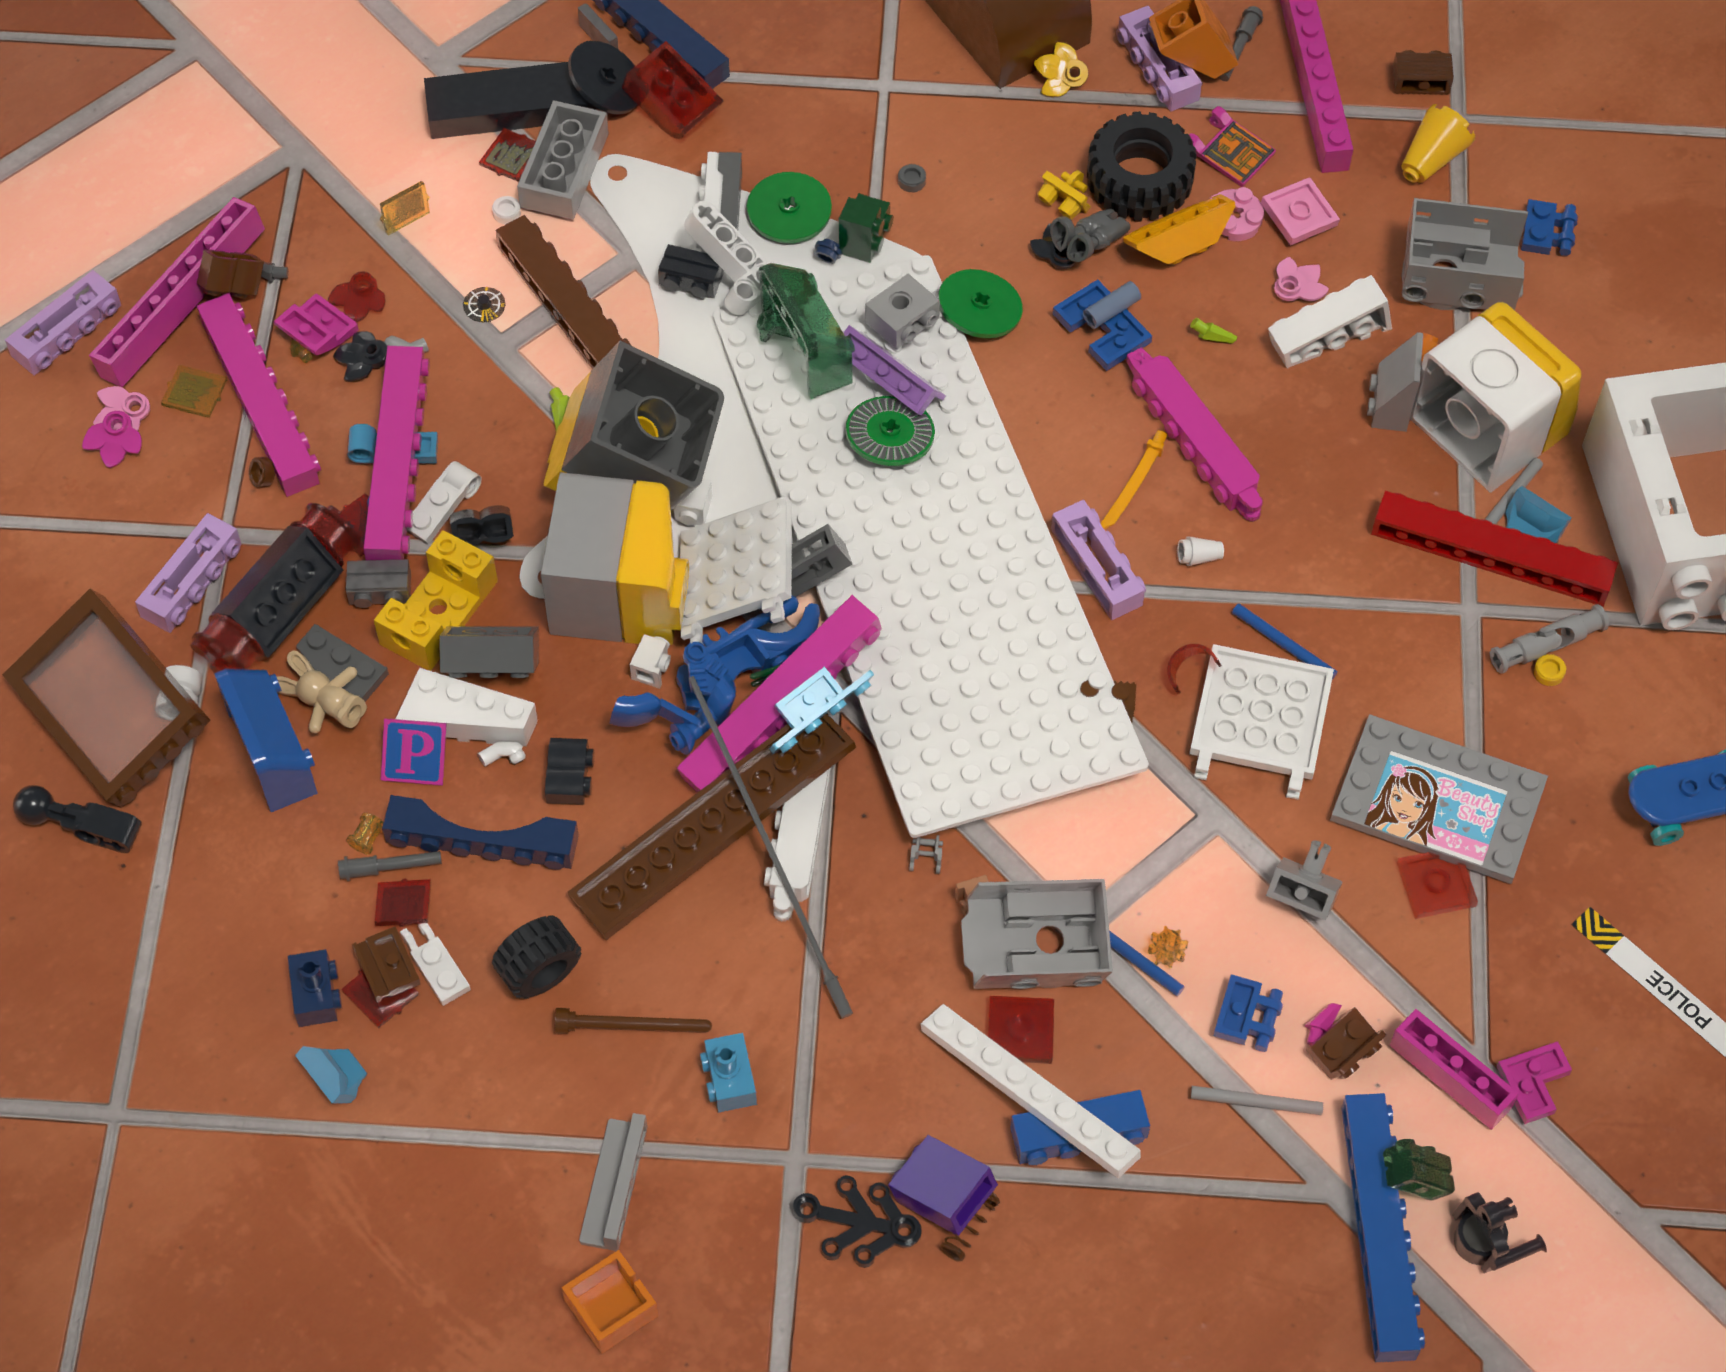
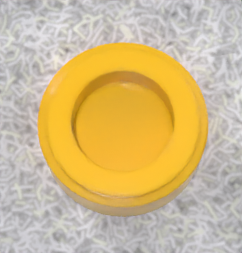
(1549, 670)

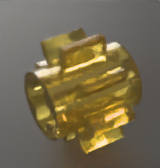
(1173, 952)

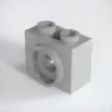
(902, 311)

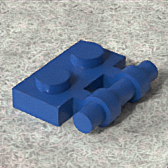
(1540, 224)
(1238, 1009)

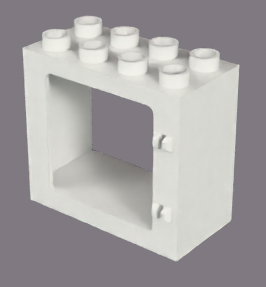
(1628, 449)

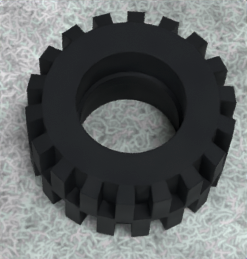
(536, 957)

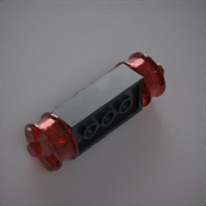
(277, 590)

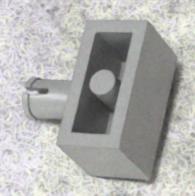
(1305, 884)

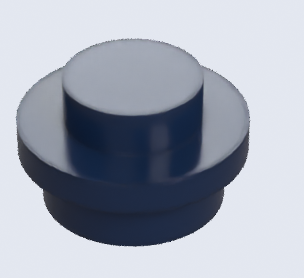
(827, 251)

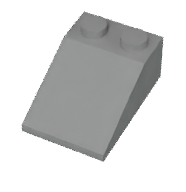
(1396, 386)

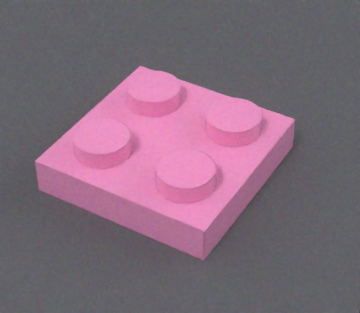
(1300, 211)

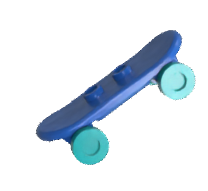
(1678, 794)

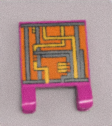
(1234, 149)

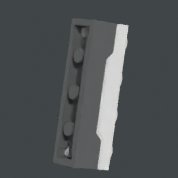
(723, 184)

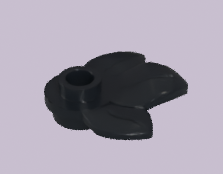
(1046, 249)
(361, 355)

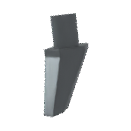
(270, 271)

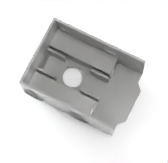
(1481, 252)
(1004, 926)

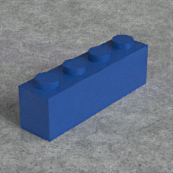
(1038, 1142)

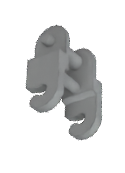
(915, 852)

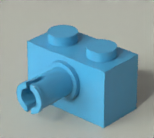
(730, 1073)

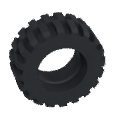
(1146, 138)

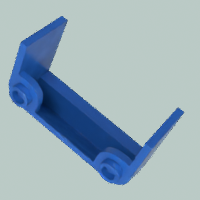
(267, 735)

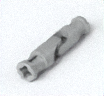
(1535, 645)

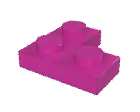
(1528, 1076)

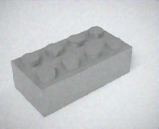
(563, 160)

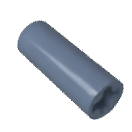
(1111, 304)

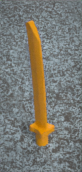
(1154, 448)

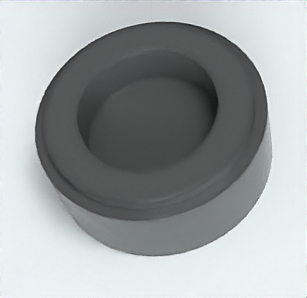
(912, 178)

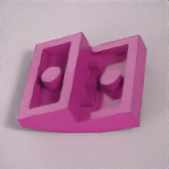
(317, 325)

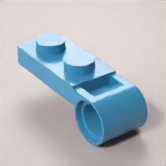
(363, 443)

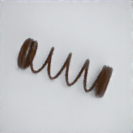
(956, 1253)

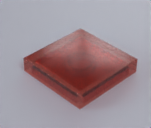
(1436, 885)
(1023, 1027)

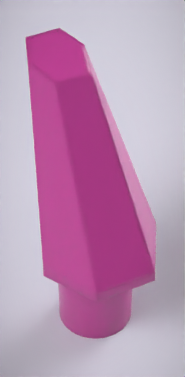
(1322, 1022)

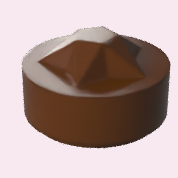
(261, 471)

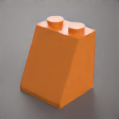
(1194, 37)

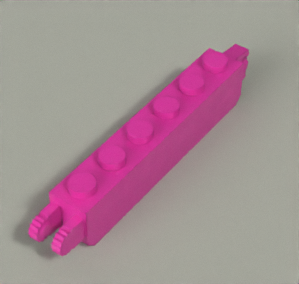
(1196, 432)

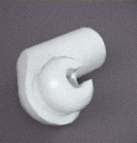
(502, 749)

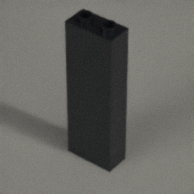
(497, 99)

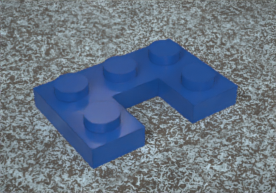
(1123, 331)

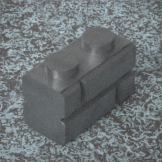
(377, 582)

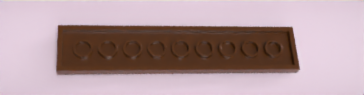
(705, 826)

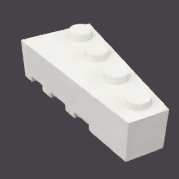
(1331, 322)
(468, 709)

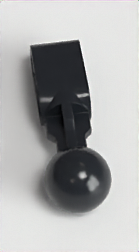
(90, 823)

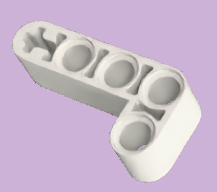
(706, 227)

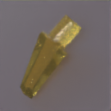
(300, 351)

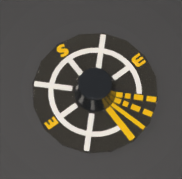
(484, 304)

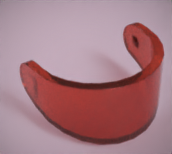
(1181, 655)

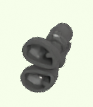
(1089, 233)

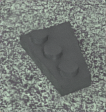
(333, 656)

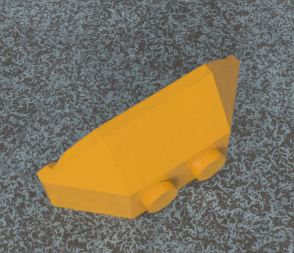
(1183, 231)

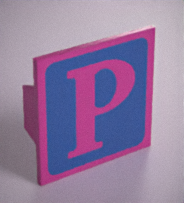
(413, 751)

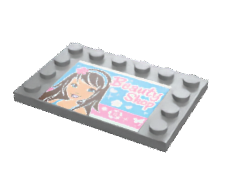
(1439, 798)

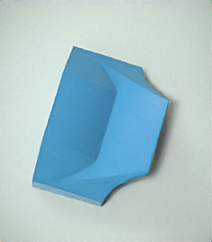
(1535, 516)
(334, 1072)

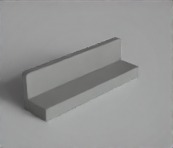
(614, 1183)

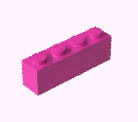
(1453, 1069)

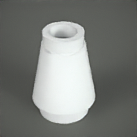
(1198, 550)

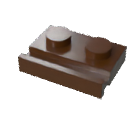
(386, 964)

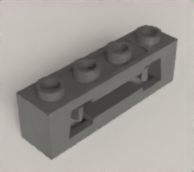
(818, 565)

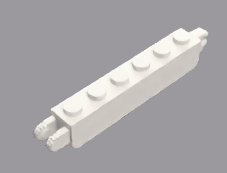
(797, 845)

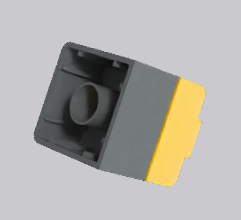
(638, 423)

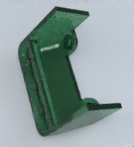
(811, 325)

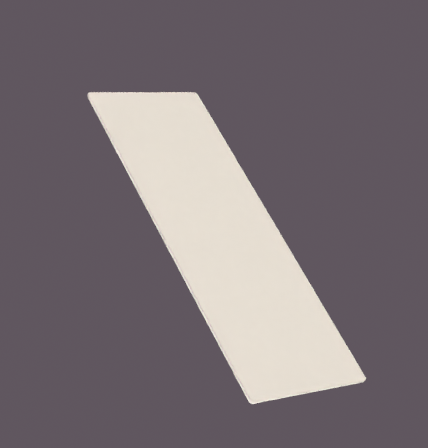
(952, 555)

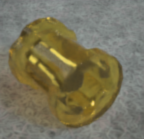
(365, 833)

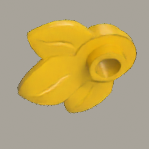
(1056, 70)

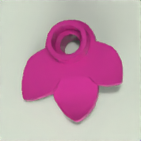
(113, 443)

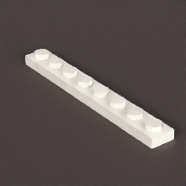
(1031, 1091)

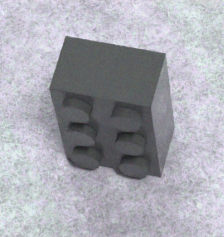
(489, 650)

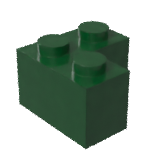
(863, 226)

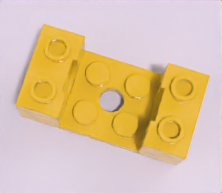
(458, 580)

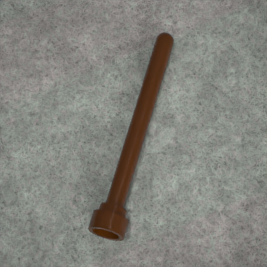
(568, 1020)

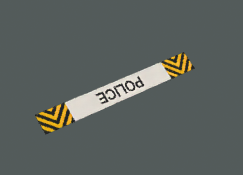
(1653, 978)

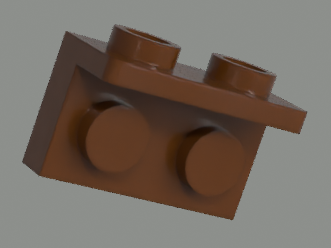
(1345, 1045)

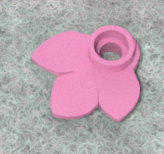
(1301, 281)
(118, 399)

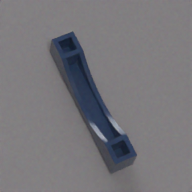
(544, 842)

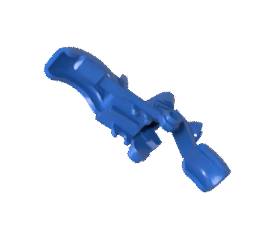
(715, 670)

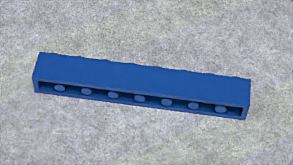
(1381, 1231)

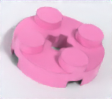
(1250, 212)

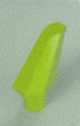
(1212, 332)
(559, 405)

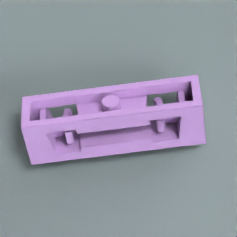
(1174, 90)
(63, 323)
(189, 573)
(1124, 589)

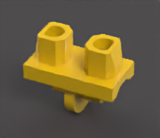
(1055, 187)

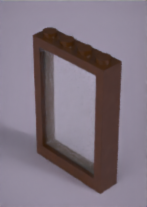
(106, 698)

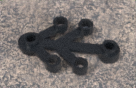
(862, 1222)

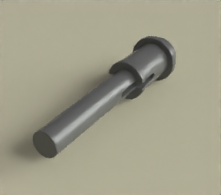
(1251, 19)
(371, 865)

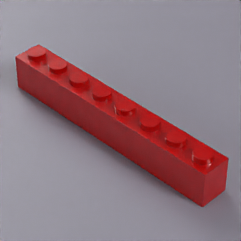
(1494, 548)

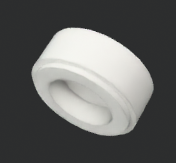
(506, 209)

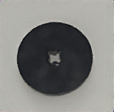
(598, 76)

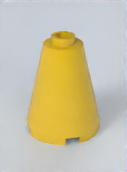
(1437, 142)

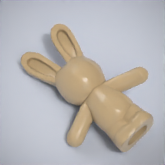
(325, 695)

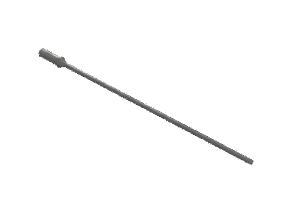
(830, 979)

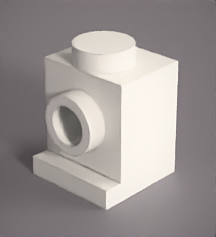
(650, 660)

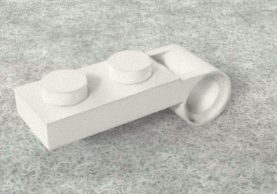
(442, 500)

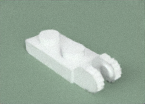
(436, 965)

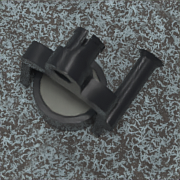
(1484, 1235)

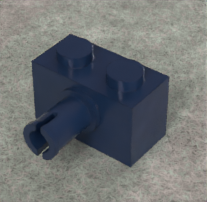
(313, 987)

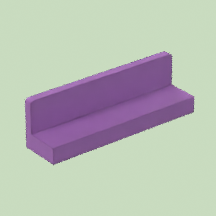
(891, 373)

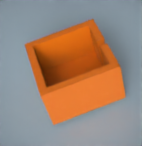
(606, 1301)

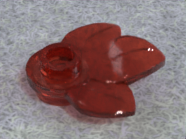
(358, 300)

